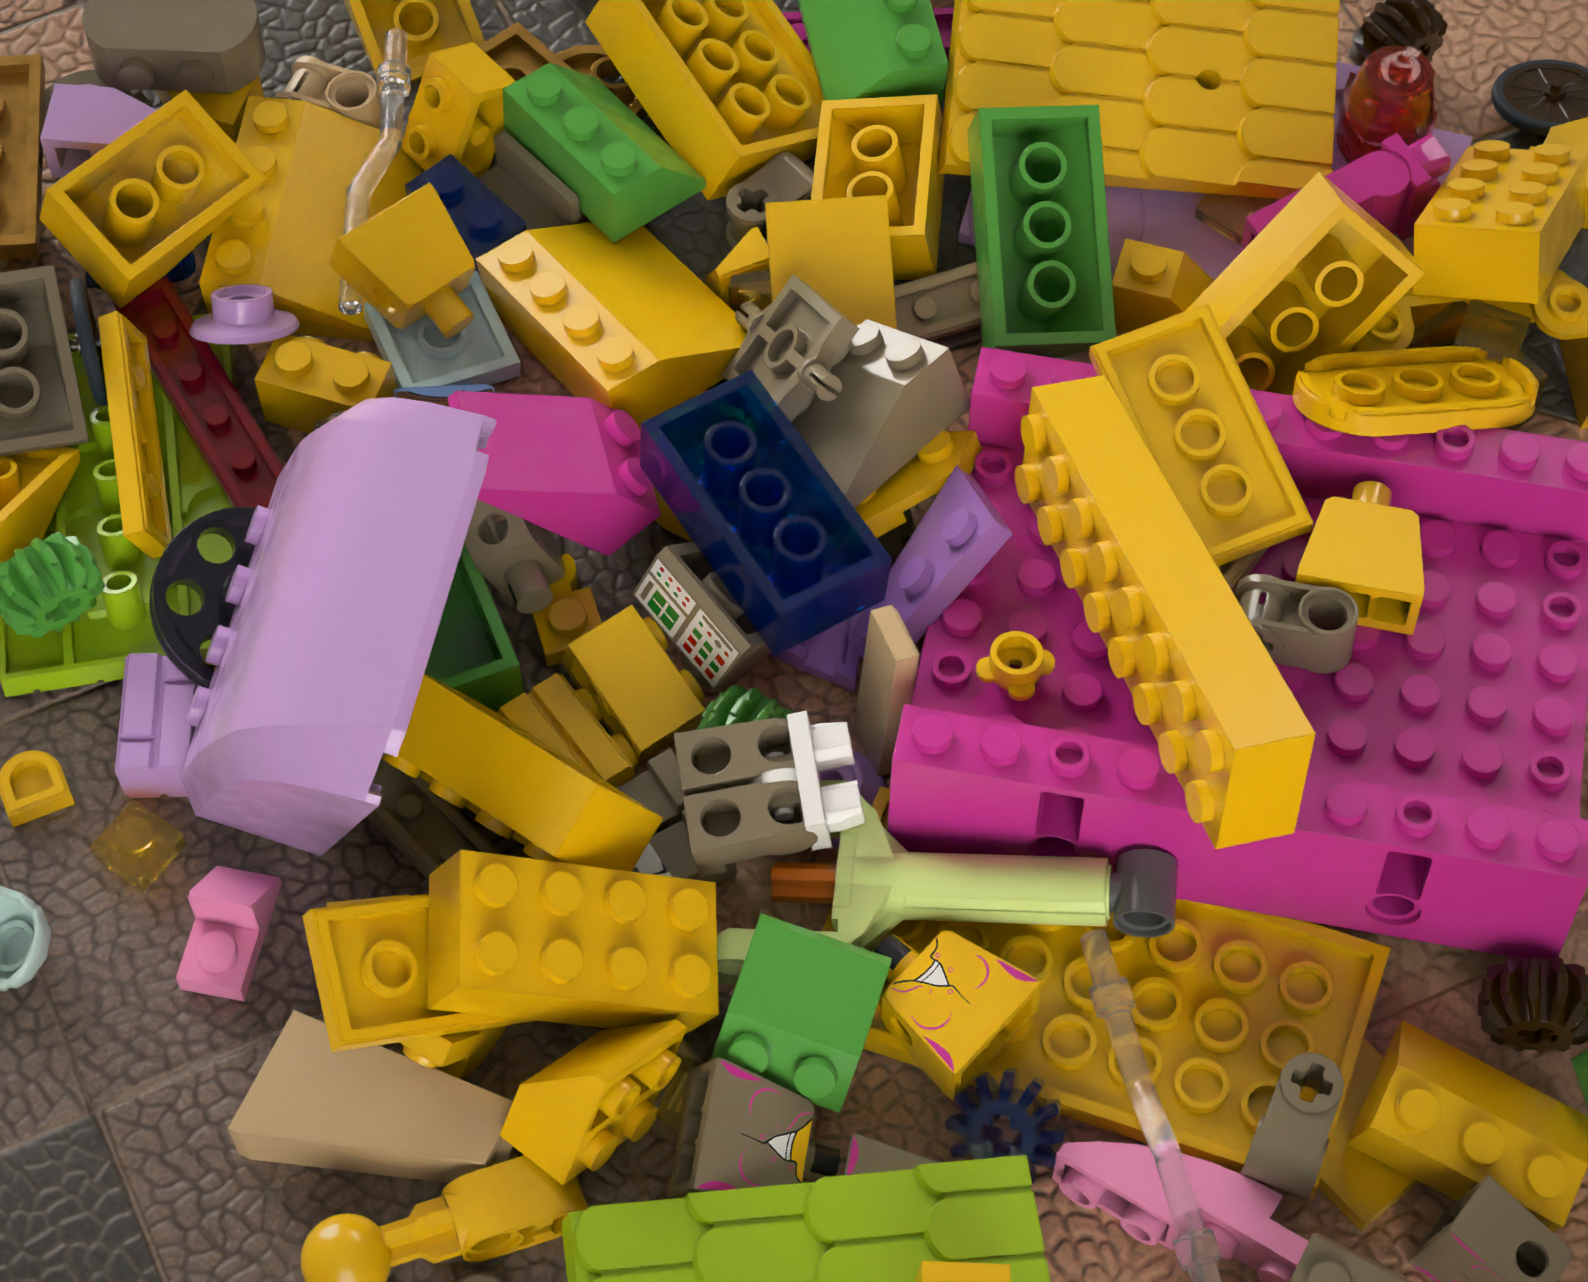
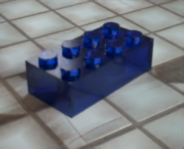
(764, 512)

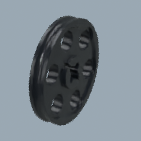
(184, 565)

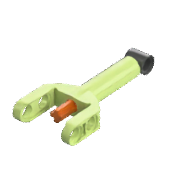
(884, 884)

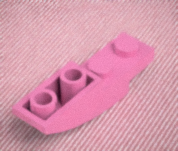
(1128, 1186)

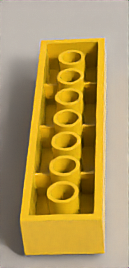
(1164, 614)

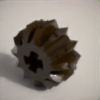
(1399, 24)
(1535, 1004)

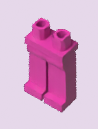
(1387, 184)

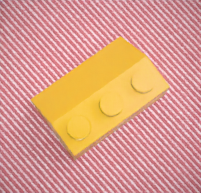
(891, 151)
(1461, 1119)

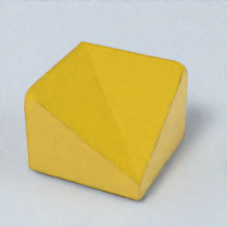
(746, 257)

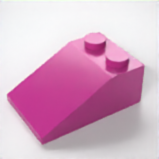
(565, 466)

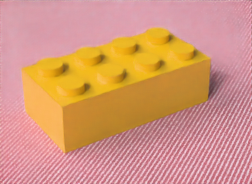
(1501, 222)
(1308, 286)
(520, 783)
(570, 943)

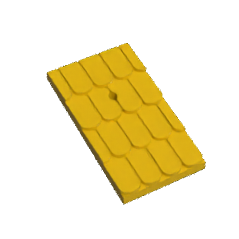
(1183, 88)

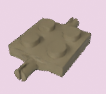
(793, 346)

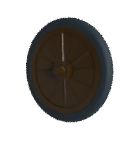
(1541, 94)
(88, 340)

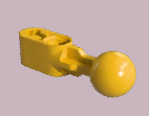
(475, 1217)

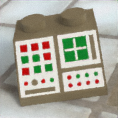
(699, 617)

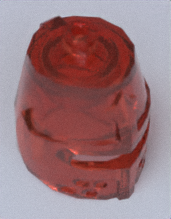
(1387, 97)

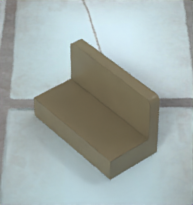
(530, 187)

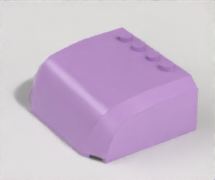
(334, 621)

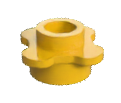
(1017, 649)

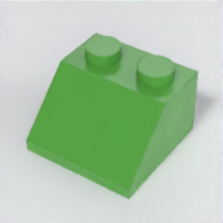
(802, 1010)

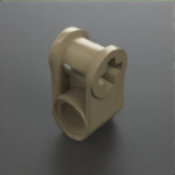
(778, 181)
(1301, 622)
(1294, 1131)

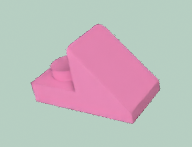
(228, 931)

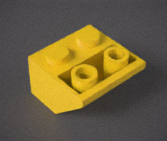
(594, 1098)

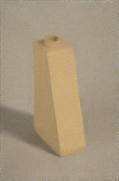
(366, 1112)

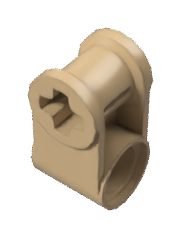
(334, 88)

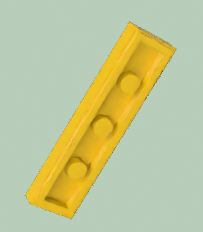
(135, 435)

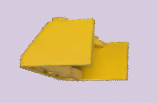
(1559, 314)

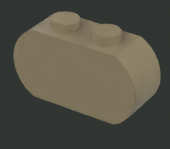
(175, 44)

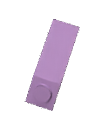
(84, 122)

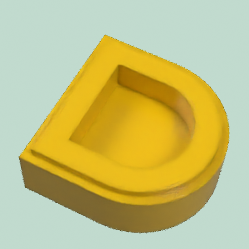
(33, 787)

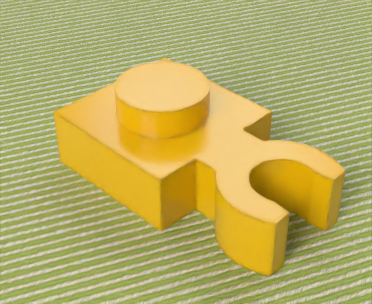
(567, 615)

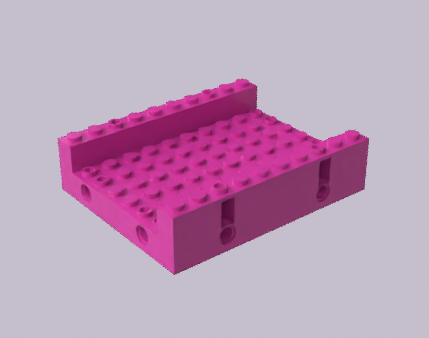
(1436, 756)

